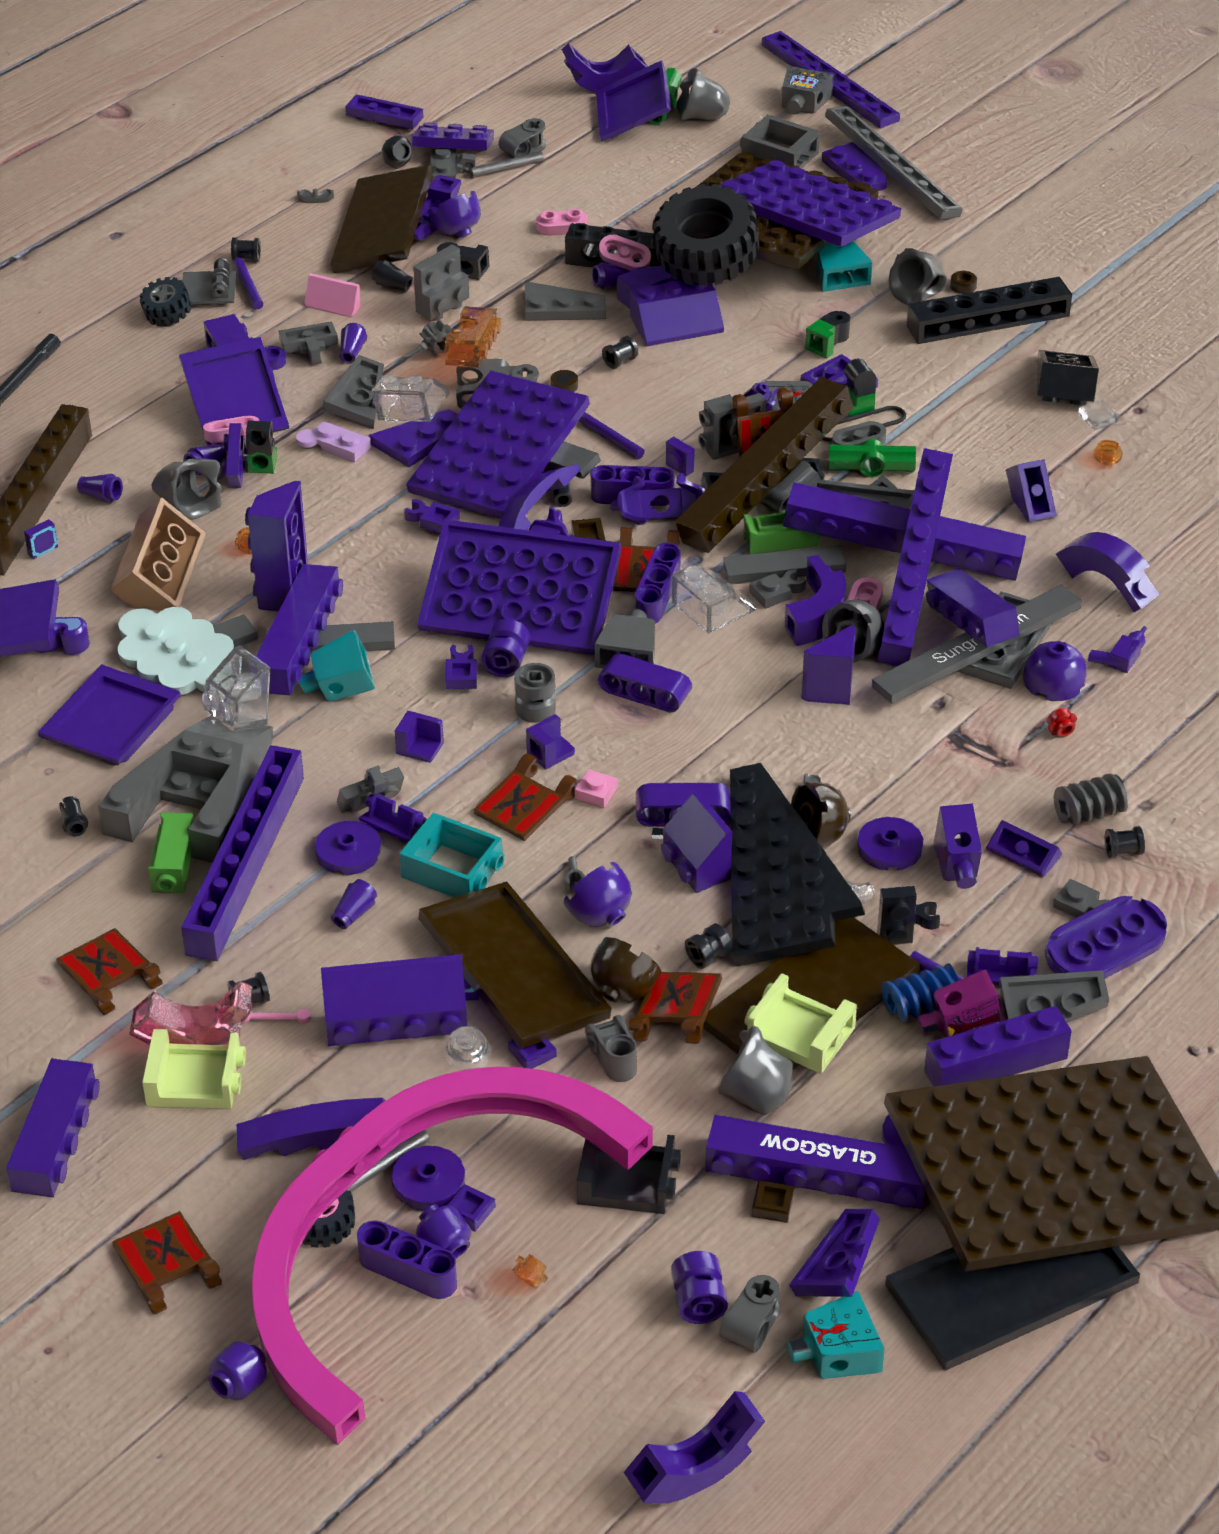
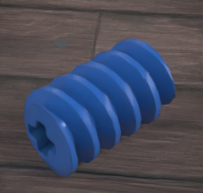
(916, 991)

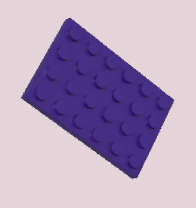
(812, 203)
(497, 443)
(538, 578)

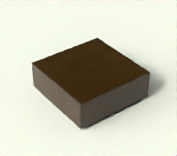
(773, 1201)

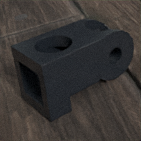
(473, 260)

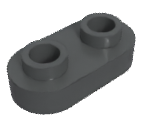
(859, 433)

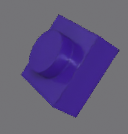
(680, 456)

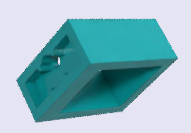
(460, 837)

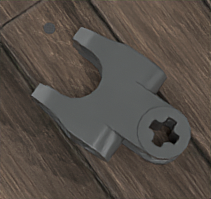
(468, 386)

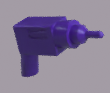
(1123, 653)

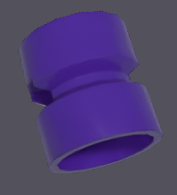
(505, 648)
(699, 1287)

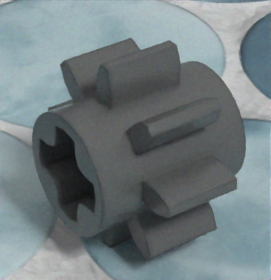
(435, 337)

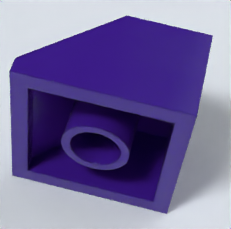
(698, 844)

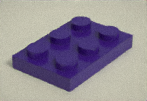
(453, 136)

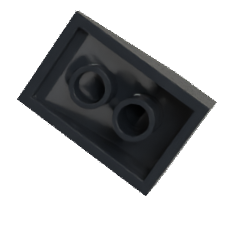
(1066, 377)

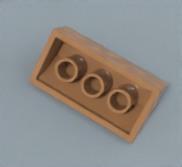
(158, 558)

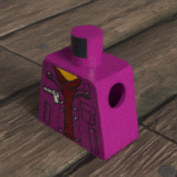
(963, 1007)

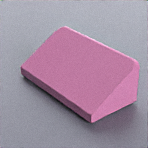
(332, 295)

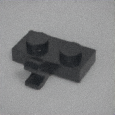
(900, 913)

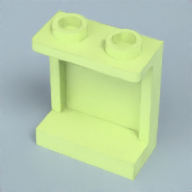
(801, 1026)
(192, 1073)

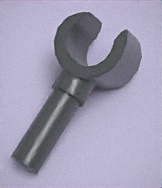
(573, 875)

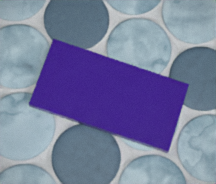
(28, 617)

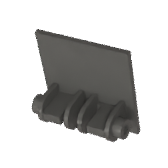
(211, 286)

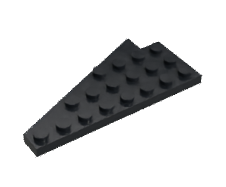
(780, 876)

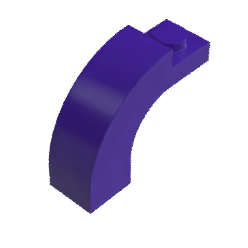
(600, 74)
(1113, 559)
(806, 616)
(687, 1467)

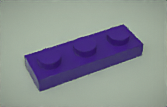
(384, 111)

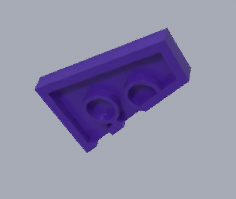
(855, 165)
(412, 439)
(839, 1257)

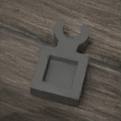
(775, 590)
(1077, 899)

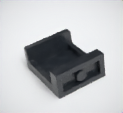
(641, 1188)

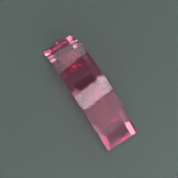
(193, 1024)

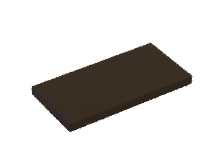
(381, 218)
(515, 964)
(828, 975)

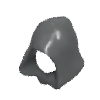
(706, 98)
(916, 276)
(178, 486)
(758, 1075)

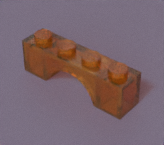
(474, 339)

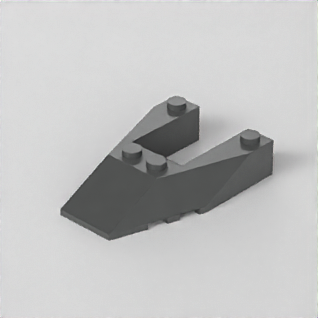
(199, 769)

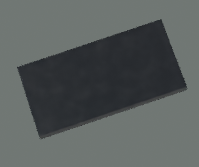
(984, 1308)

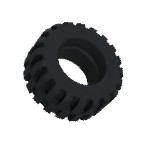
(702, 211)

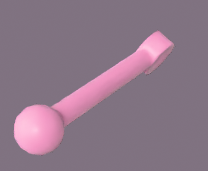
(302, 1016)

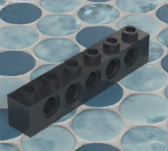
(582, 252)
(989, 310)

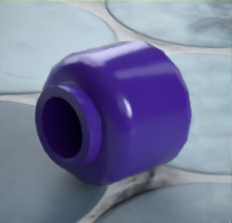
(445, 1229)
(237, 1370)

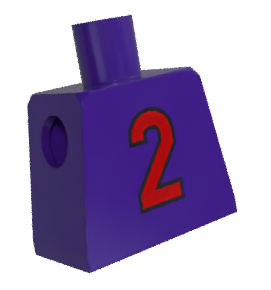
(960, 856)

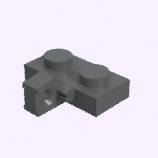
(446, 162)
(309, 340)
(374, 782)

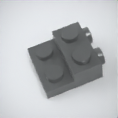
(440, 284)
(720, 427)

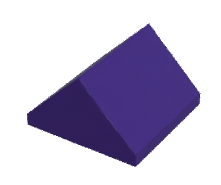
(829, 669)

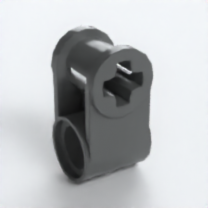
(524, 138)
(614, 1048)
(752, 1313)

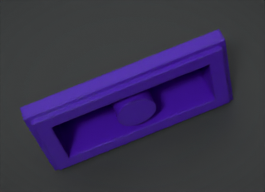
(1024, 848)

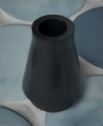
(391, 276)

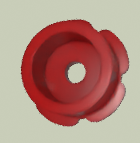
(1061, 722)

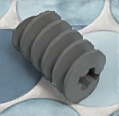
(1090, 798)

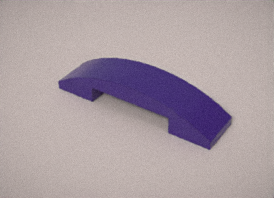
(439, 190)
(531, 492)

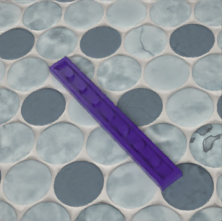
(843, 87)

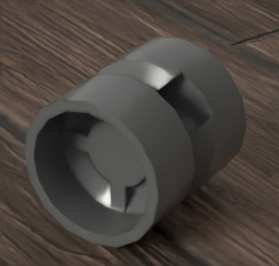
(535, 692)

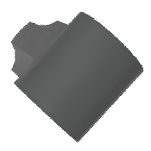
(779, 495)

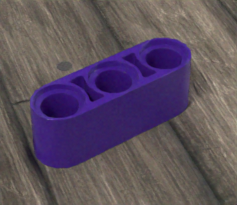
(609, 480)
(656, 583)
(644, 682)
(660, 801)
(407, 1259)

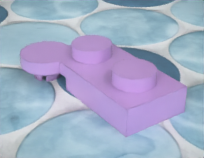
(335, 441)

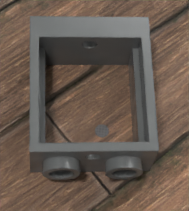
(803, 141)

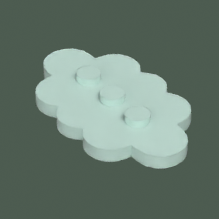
(172, 647)

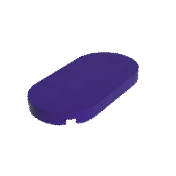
(1107, 937)

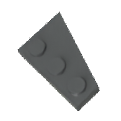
(559, 303)
(353, 392)
(1072, 993)

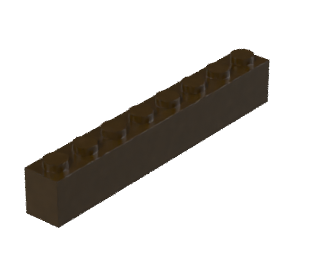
(764, 465)
(41, 478)

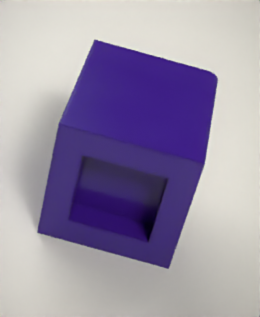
(419, 736)
(546, 742)

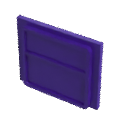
(632, 100)
(233, 383)
(110, 715)

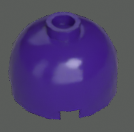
(457, 215)
(1055, 671)
(600, 897)

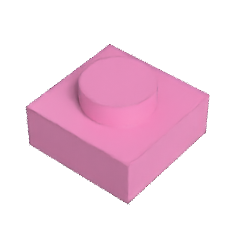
(596, 788)

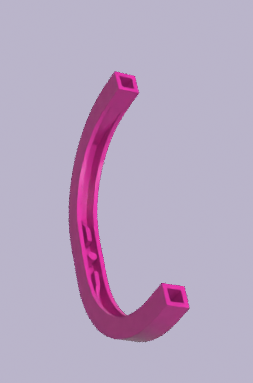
(454, 1095)

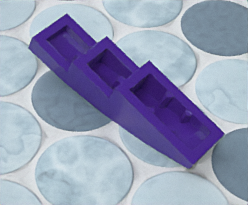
(301, 1126)

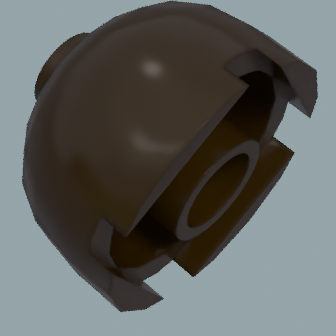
(822, 811)
(622, 972)

